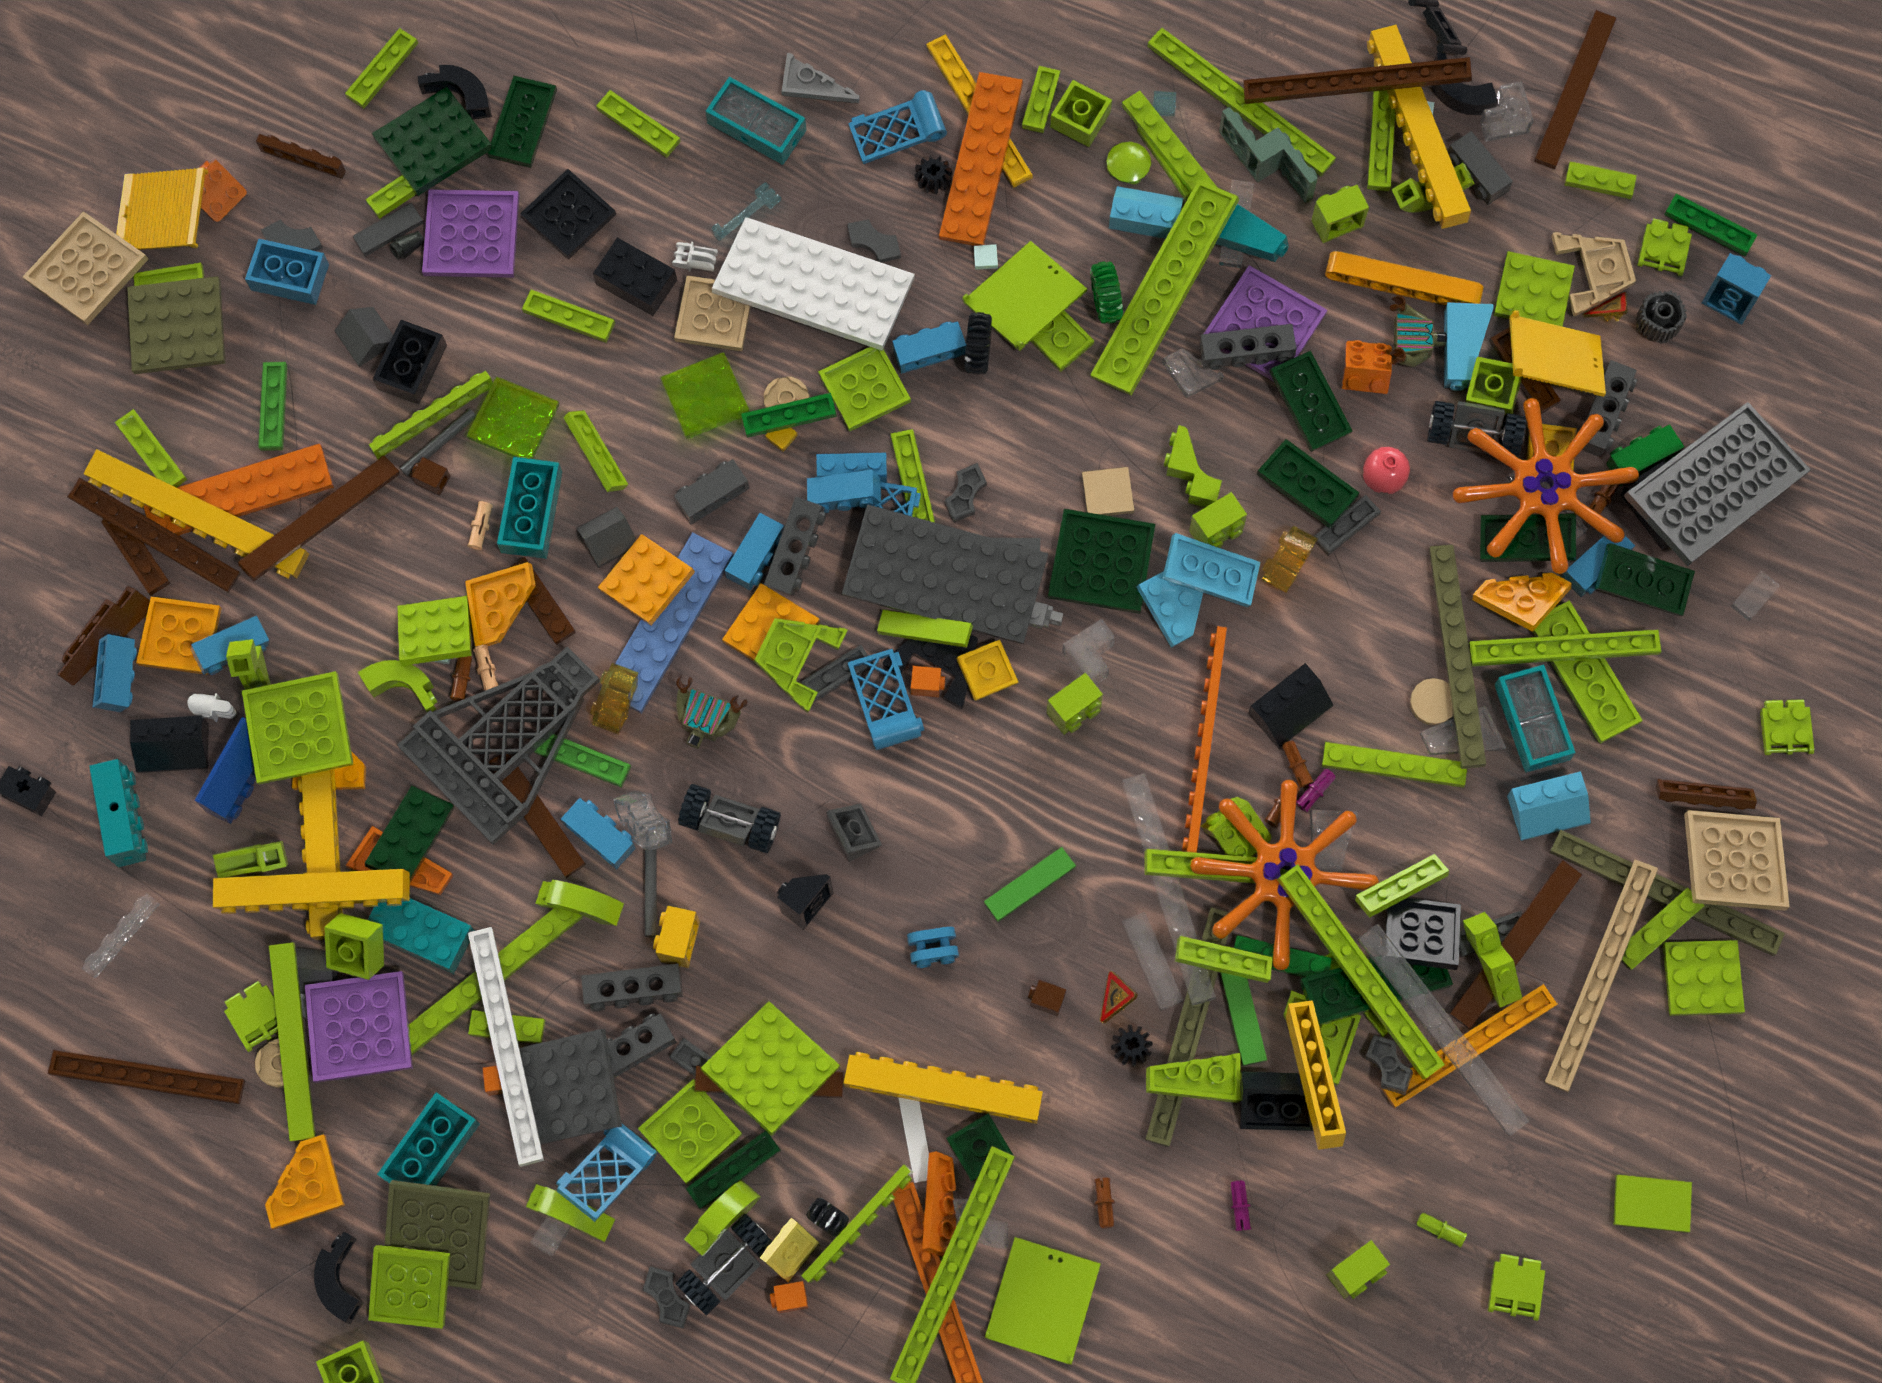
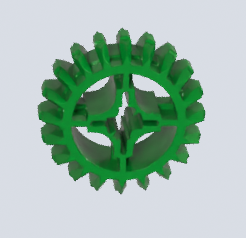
(1106, 292)

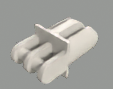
(697, 258)
(210, 706)

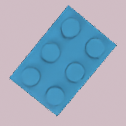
(287, 271)
(1736, 288)

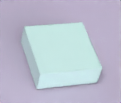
(985, 257)

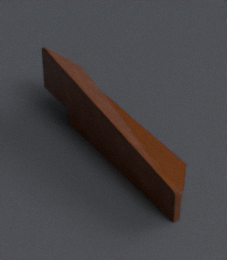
(110, 619)

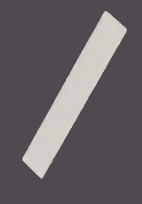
(915, 1138)

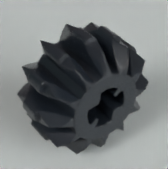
(930, 167)
(1127, 1038)
(827, 1217)

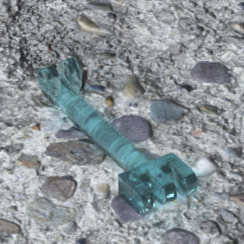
(763, 198)

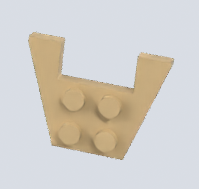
(1605, 266)

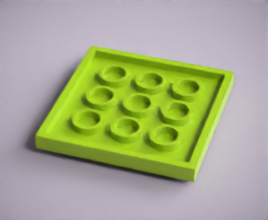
(297, 727)
(770, 1068)

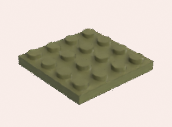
(176, 325)
(441, 1222)

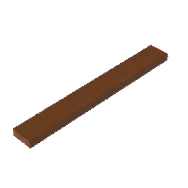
(1575, 89)
(318, 518)
(154, 535)
(1519, 939)
(146, 1077)

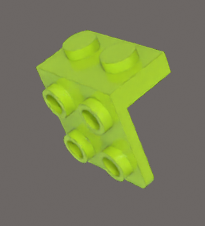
(1228, 836)

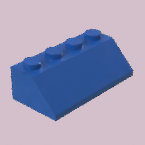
(230, 778)

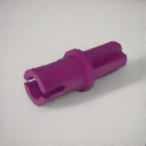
(1315, 790)
(1240, 1205)

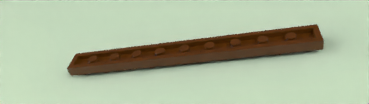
(1357, 80)

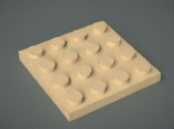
(85, 268)
(1736, 860)

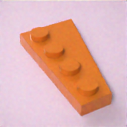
(428, 878)
(939, 1206)

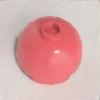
(1386, 470)

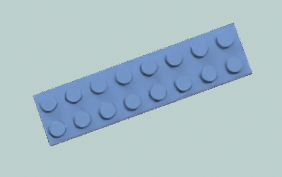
(655, 646)

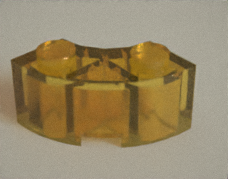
(1289, 558)
(614, 698)

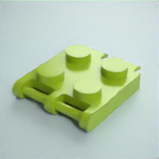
(1665, 246)
(1786, 727)
(253, 1015)
(1516, 1286)

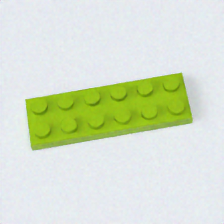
(1590, 680)

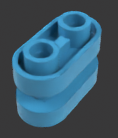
(924, 957)

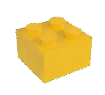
(676, 936)

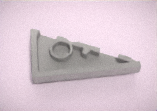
(806, 82)

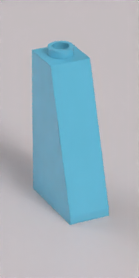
(1465, 333)

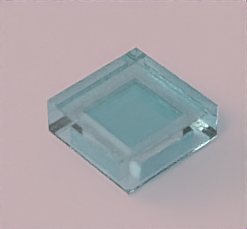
(1164, 103)

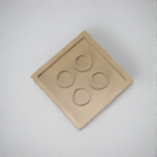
(710, 318)

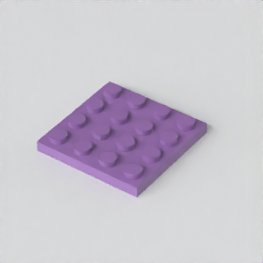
(471, 233)
(1263, 303)
(358, 1027)

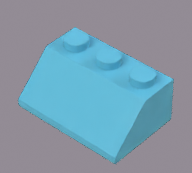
(1144, 212)
(1550, 805)

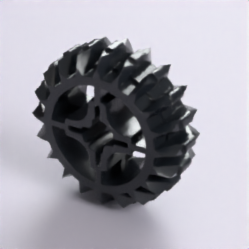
(978, 343)

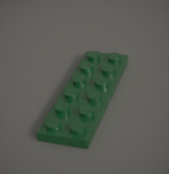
(1338, 998)

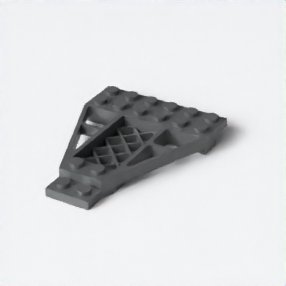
(464, 777)

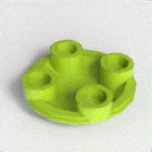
(1128, 162)

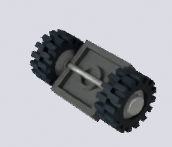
(1475, 416)
(729, 819)
(725, 1265)

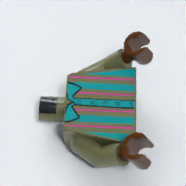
(1413, 335)
(705, 714)

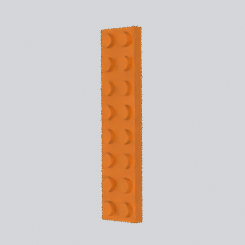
(981, 159)
(259, 485)

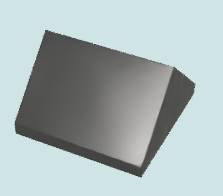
(364, 334)
(607, 536)
(853, 830)
(313, 968)

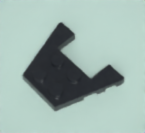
(942, 657)

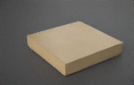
(1108, 491)

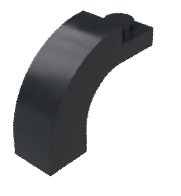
(461, 82)
(1465, 98)
(328, 1281)

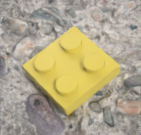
(789, 1250)

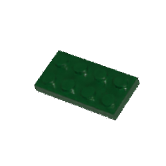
(522, 121)
(1310, 401)
(1308, 483)
(1530, 541)
(1645, 579)
(410, 832)

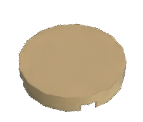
(784, 391)
(1432, 702)
(269, 1064)

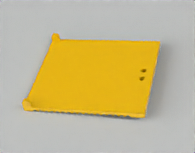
(161, 208)
(1556, 355)

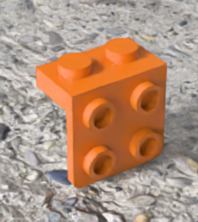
(220, 191)
(1367, 367)

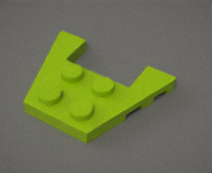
(787, 650)

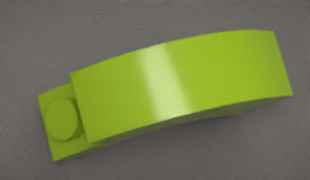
(1412, 194)
(390, 674)
(581, 901)
(554, 1205)
(721, 1215)

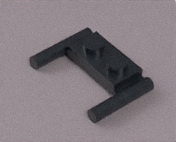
(1437, 21)

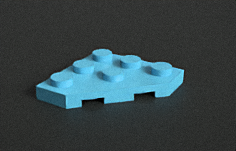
(1172, 607)

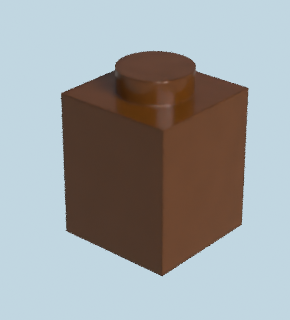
(430, 476)
(1047, 997)

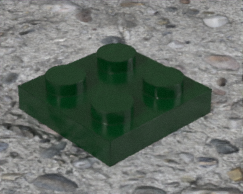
(974, 1143)

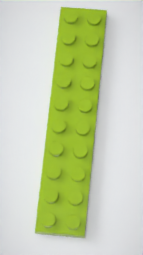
(1164, 287)

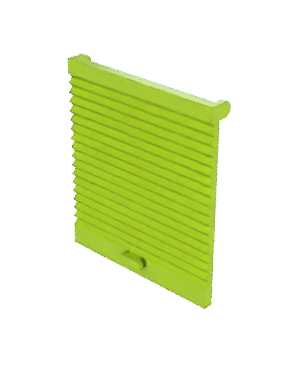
(1025, 295)
(1042, 1301)

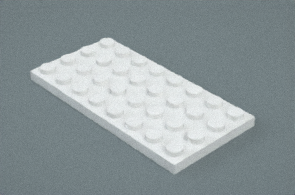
(813, 283)

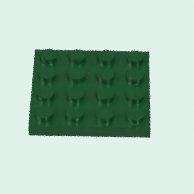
(432, 141)
(1101, 560)

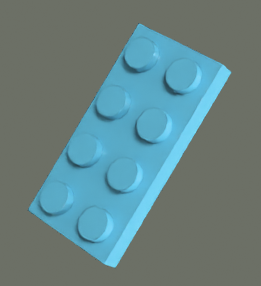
(1211, 570)

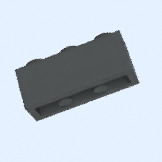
(1488, 176)
(711, 491)

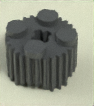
(1661, 316)

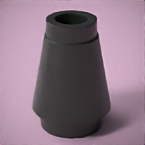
(406, 245)

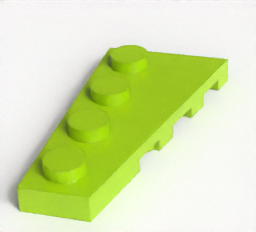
(1208, 1078)

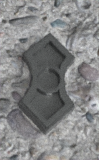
(865, 236)
(301, 238)
(961, 501)
(1394, 1074)
(672, 1308)

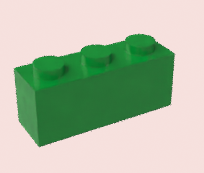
(1647, 451)

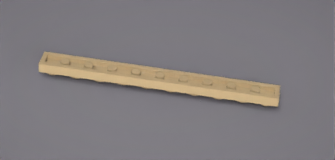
(1601, 976)

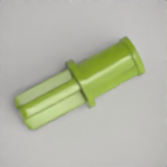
(1441, 1229)

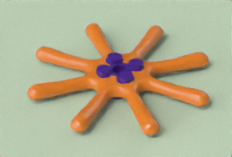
(1555, 472)
(1269, 862)

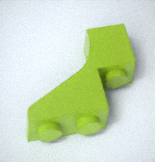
(1183, 464)
(247, 663)
(250, 859)
(1496, 962)

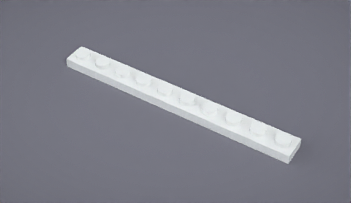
(505, 1047)

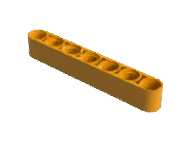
(1401, 280)

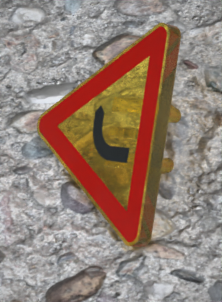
(1614, 307)
(1117, 997)

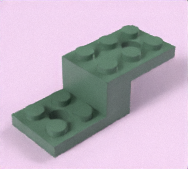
(1268, 154)

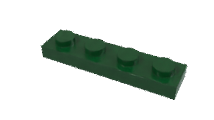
(733, 1169)

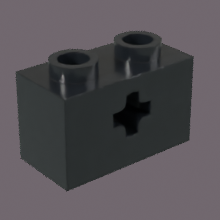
(35, 799)

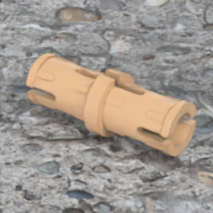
(480, 525)
(485, 667)

